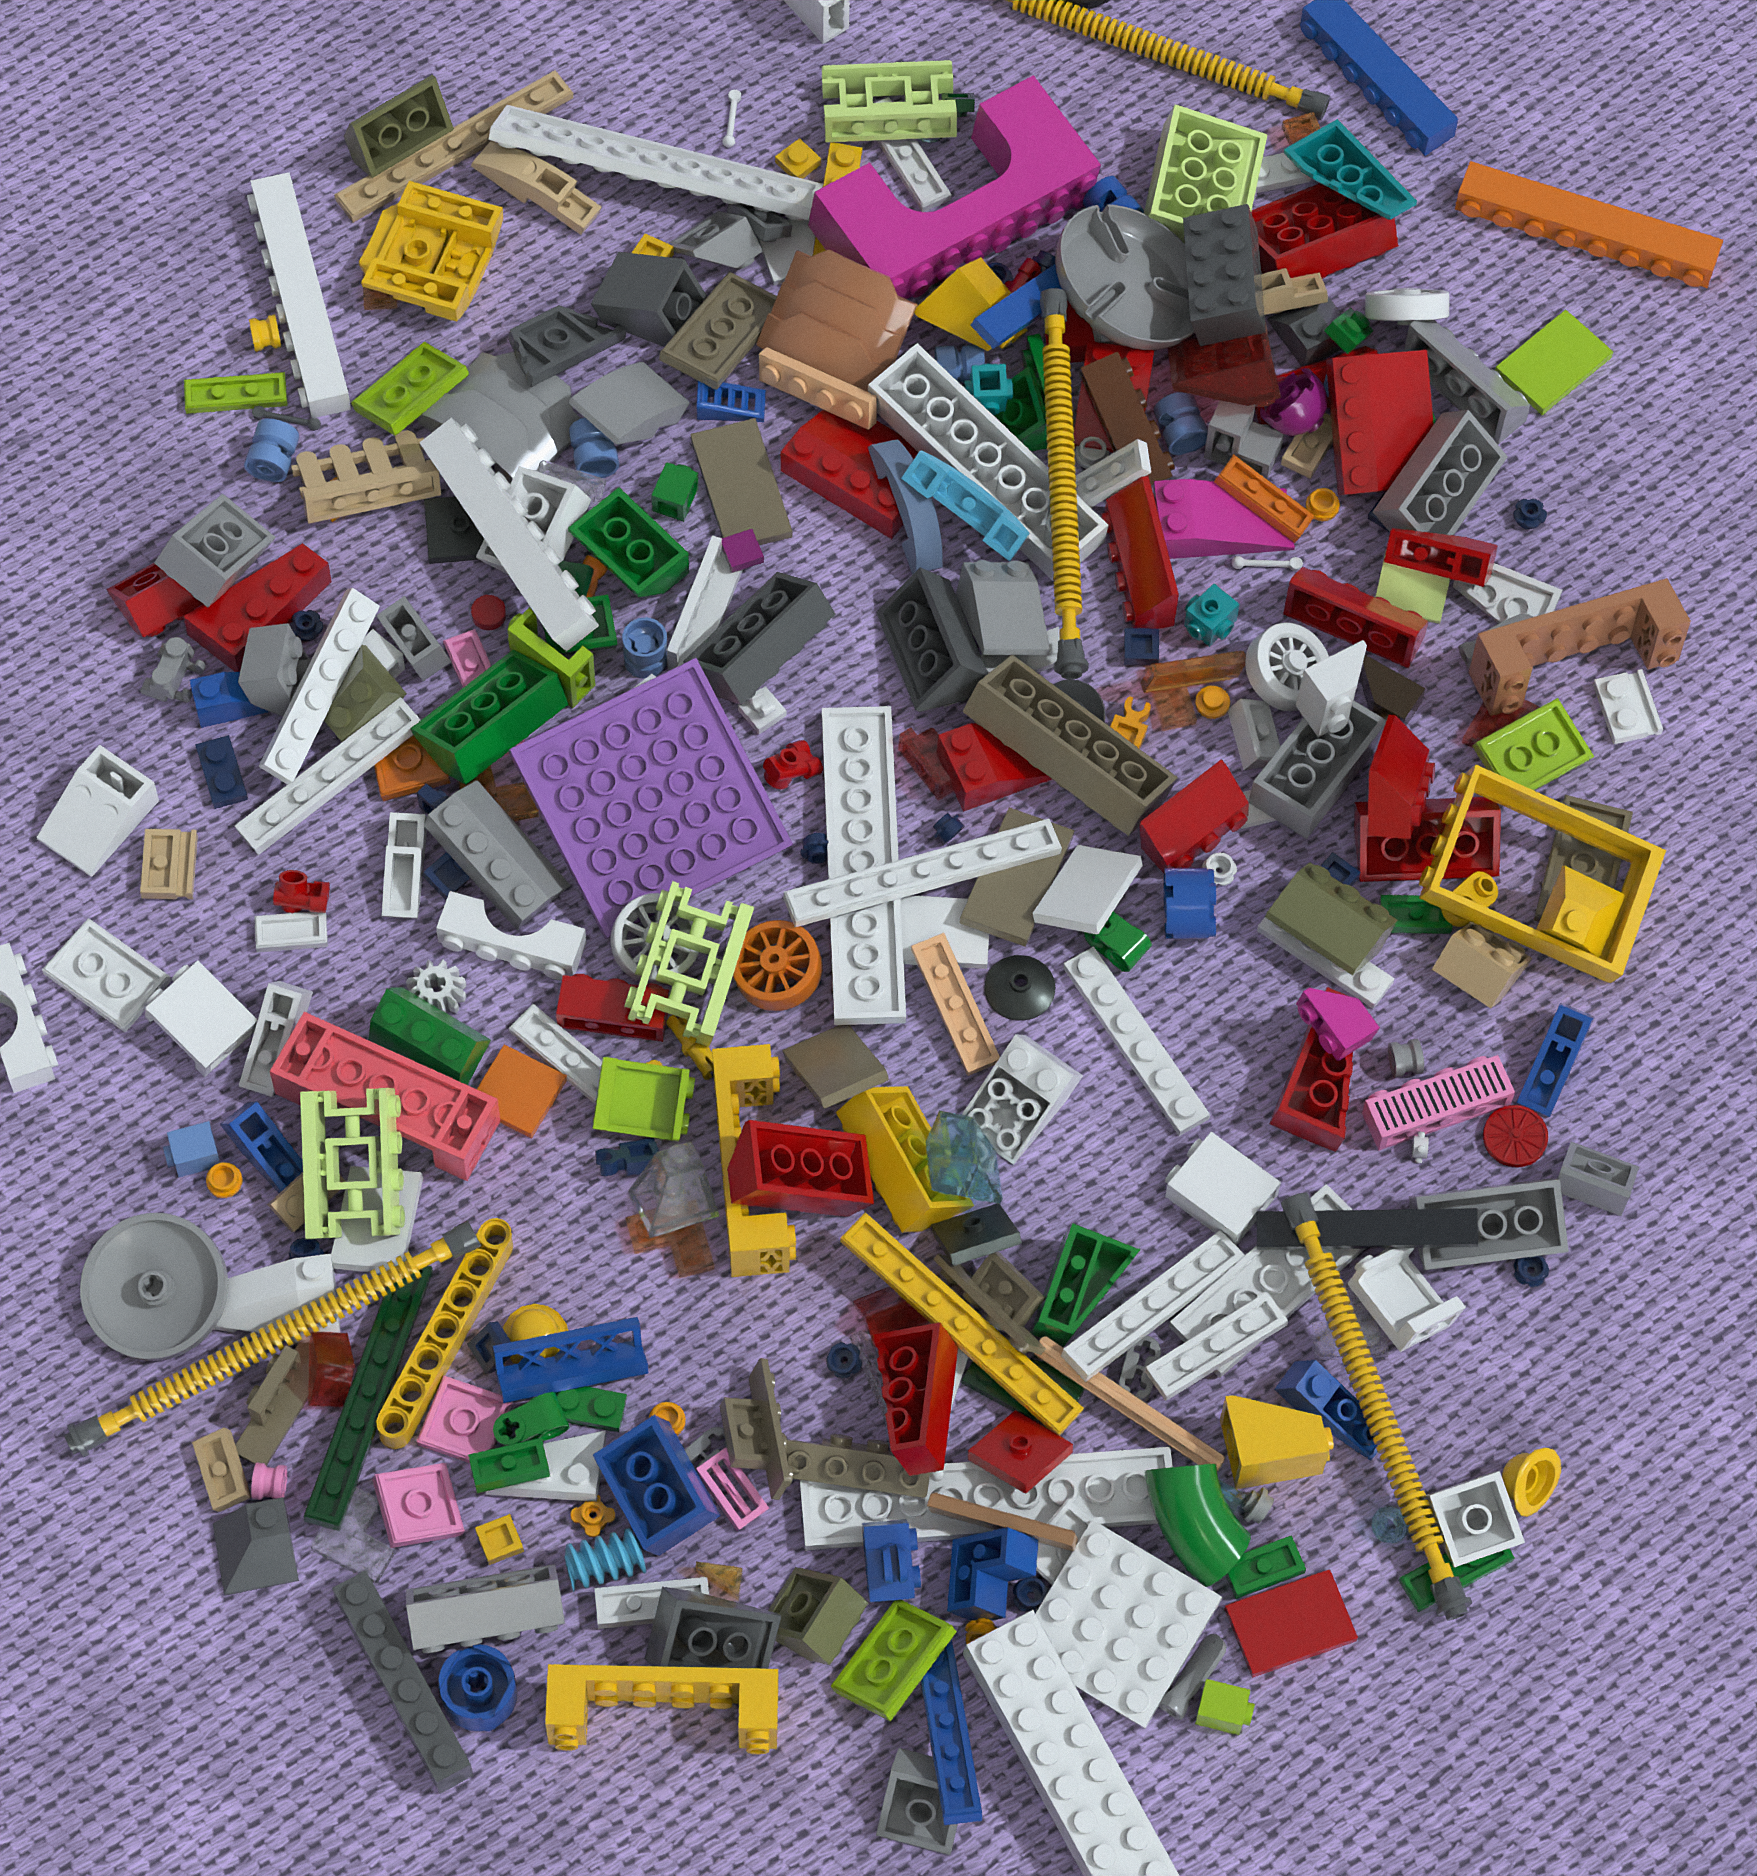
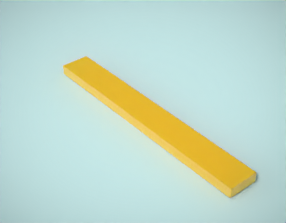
(964, 1325)

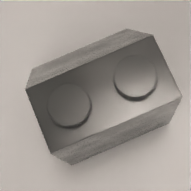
(648, 296)

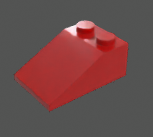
(1087, 421)
(983, 766)

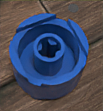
(1189, 903)
(469, 1669)

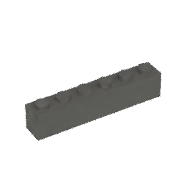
(402, 1682)

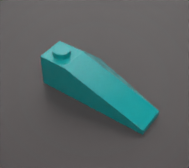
(1346, 166)

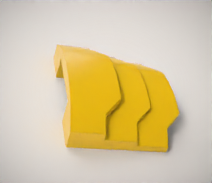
(432, 249)

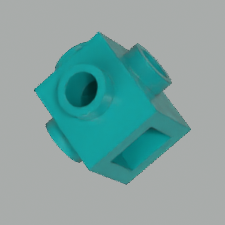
(990, 386)
(1211, 615)

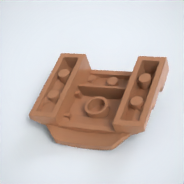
(838, 318)

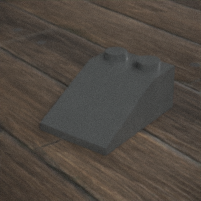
(710, 1632)

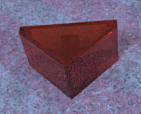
(329, 1369)

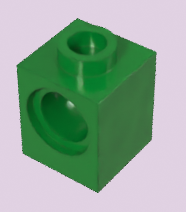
(675, 491)

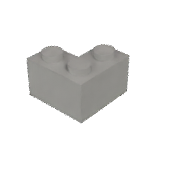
(1236, 434)

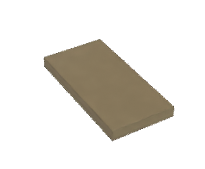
(720, 331)
(741, 481)
(1580, 855)
(1006, 899)

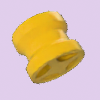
(265, 333)

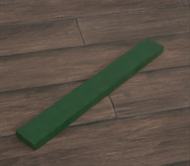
(364, 1402)

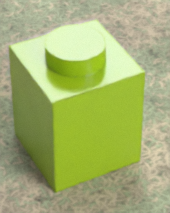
(1224, 1707)

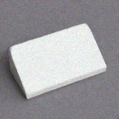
(1253, 732)

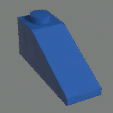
(221, 699)
(1555, 1059)
(263, 1145)

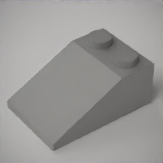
(214, 549)
(1003, 607)

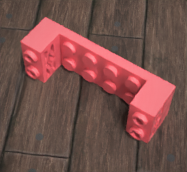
(434, 1108)

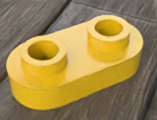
(1477, 888)

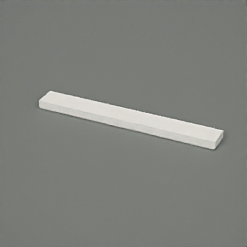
(921, 872)

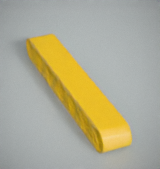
(444, 1349)

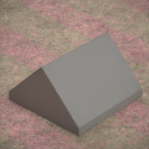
(1597, 1178)

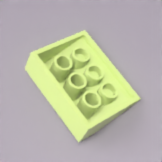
(1202, 167)

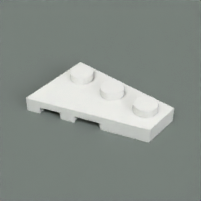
(1511, 594)
(571, 1468)

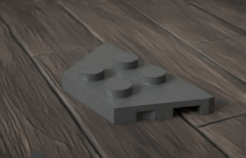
(559, 342)

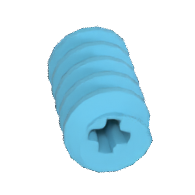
(603, 1558)

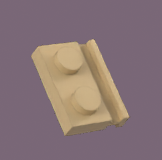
(168, 864)

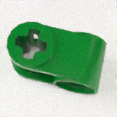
(1120, 942)
(536, 1419)

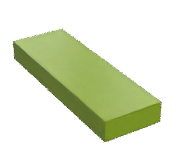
(235, 392)

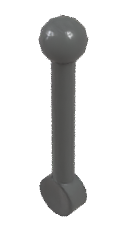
(259, 413)

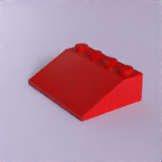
(1319, 233)
(1377, 416)
(835, 463)

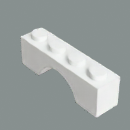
(552, 949)
(24, 1054)

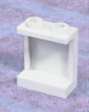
(201, 1016)
(1402, 1298)

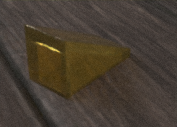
(725, 1577)

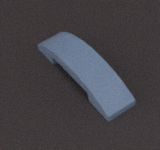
(917, 512)

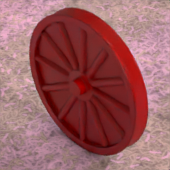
(1515, 1136)

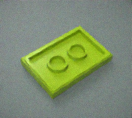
(1554, 362)
(409, 388)
(1535, 747)
(893, 1659)

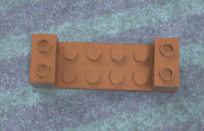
(1507, 654)

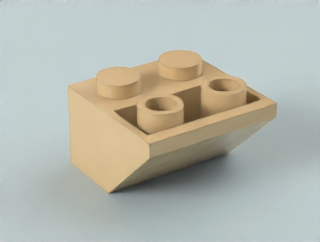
(1481, 963)

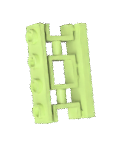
(863, 120)
(715, 971)
(322, 1163)

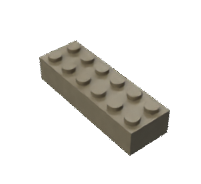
(1069, 744)

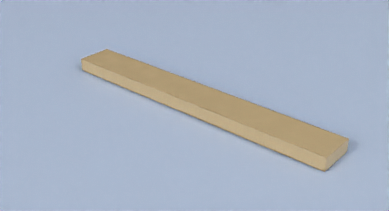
(448, 150)

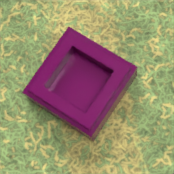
(742, 550)

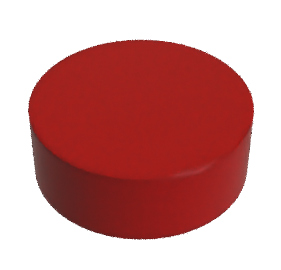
(488, 612)

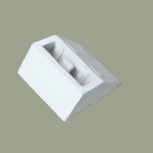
(98, 810)
(1021, 1096)

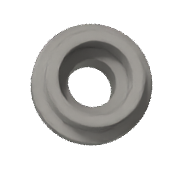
(1256, 1505)

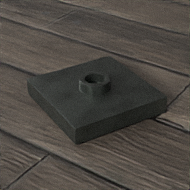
(450, 531)
(976, 1234)

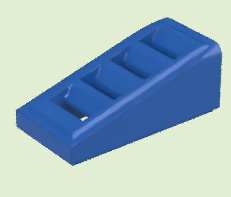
(720, 412)

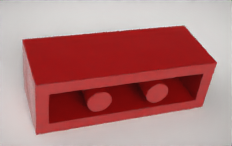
(600, 1008)

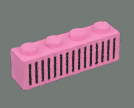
(1437, 1101)

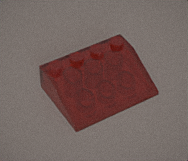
(1227, 371)

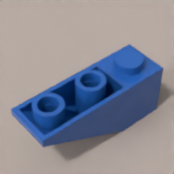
(1315, 1391)

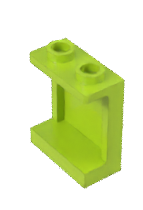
(575, 674)
(642, 1099)

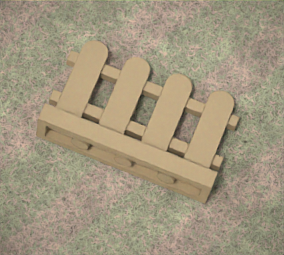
(367, 491)

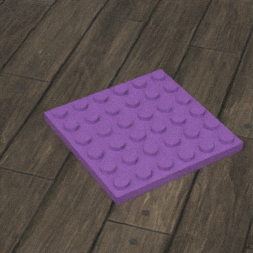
(650, 794)

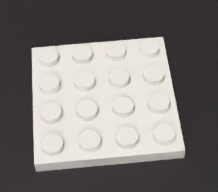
(1123, 1622)

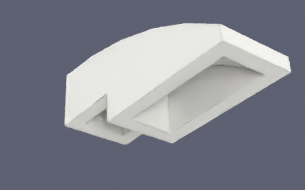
(404, 865)

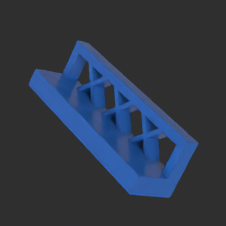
(570, 1366)

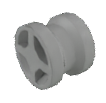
(1406, 1058)

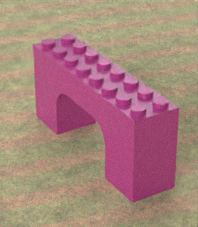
(1041, 176)

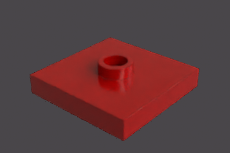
(1020, 1451)

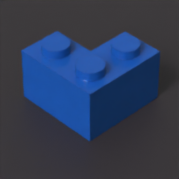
(982, 1569)

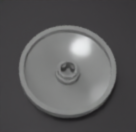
(154, 1286)

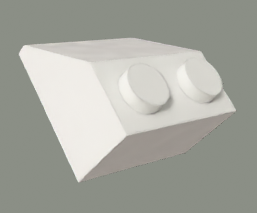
(1330, 688)
(1475, 1518)

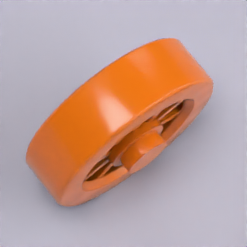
(778, 965)

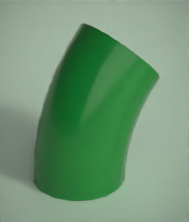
(1197, 1520)

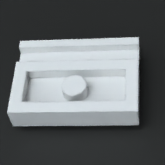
(1627, 706)

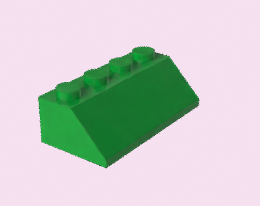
(490, 716)

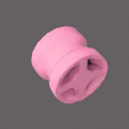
(268, 1481)

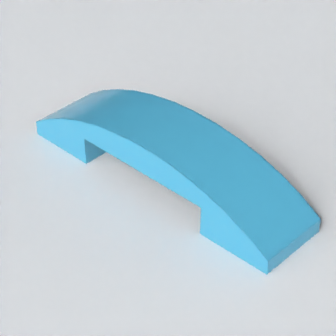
(968, 501)

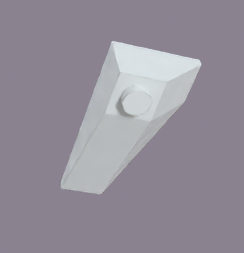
(278, 1290)

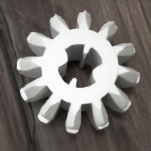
(447, 981)

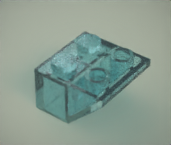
(962, 1159)

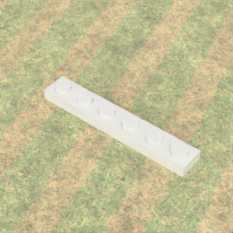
(319, 686)
(328, 776)
(1136, 1041)
(1151, 1306)

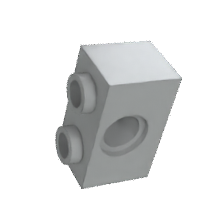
(413, 638)

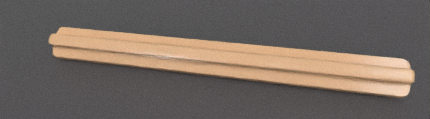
(1134, 1409)

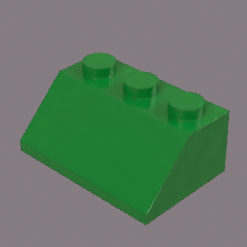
(632, 545)
(426, 1035)

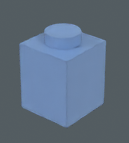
(191, 1149)

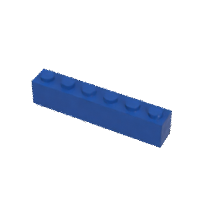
(1379, 73)

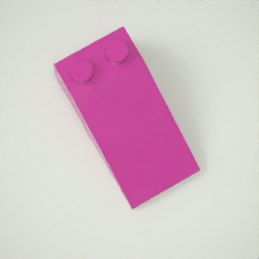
(1208, 521)

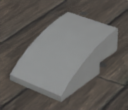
(630, 403)

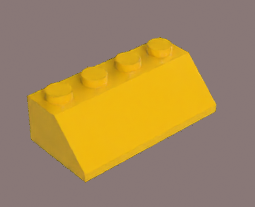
(898, 1156)

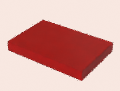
(1291, 1623)

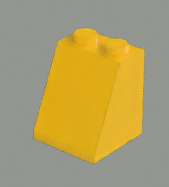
(962, 299)
(1272, 1442)

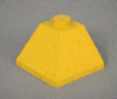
(1580, 911)

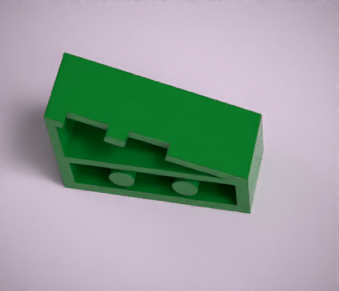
(1078, 1281)

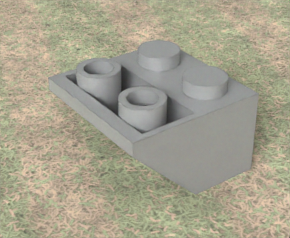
(272, 667)

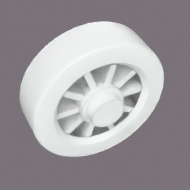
(1407, 305)
(1278, 667)
(624, 922)

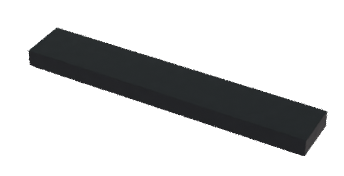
(1375, 1229)

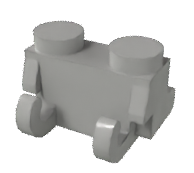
(170, 671)

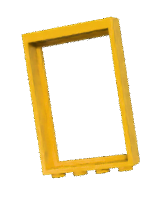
(1643, 857)

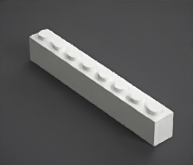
(300, 296)
(510, 534)

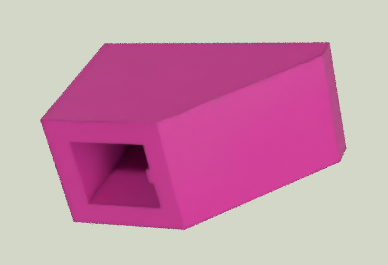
(1338, 1020)

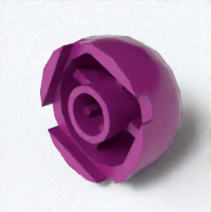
(1300, 405)

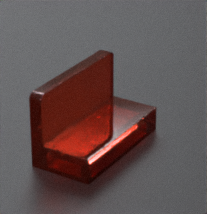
(922, 757)
(887, 1312)

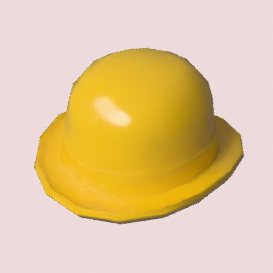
(533, 1322)
(1532, 1479)

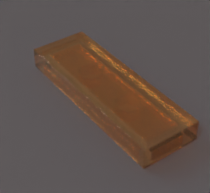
(1193, 671)

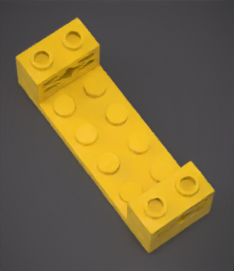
(746, 1079)
(574, 1685)

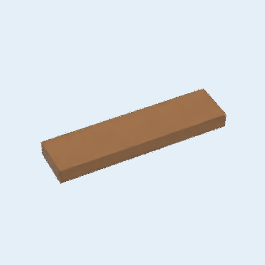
(998, 1519)

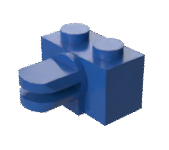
(890, 1560)

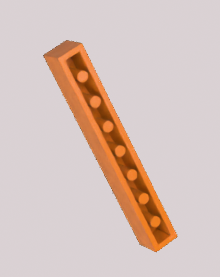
(1588, 224)

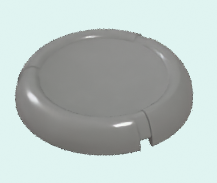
(1125, 277)

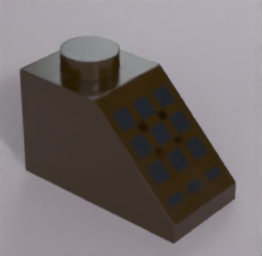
(1389, 691)

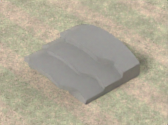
(508, 415)

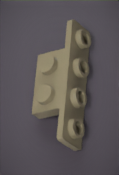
(1002, 1294)
(275, 1404)
(755, 1431)
(854, 1465)

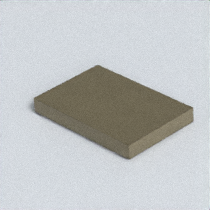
(835, 1065)

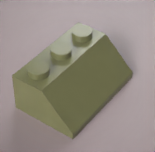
(398, 127)
(1332, 918)

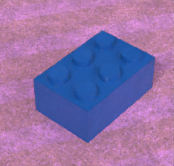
(656, 1485)

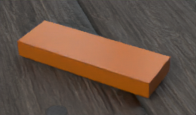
(1264, 498)

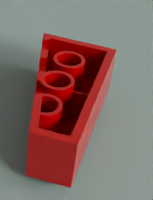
(258, 601)
(1315, 1094)
(918, 1393)

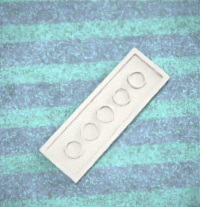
(1260, 1271)

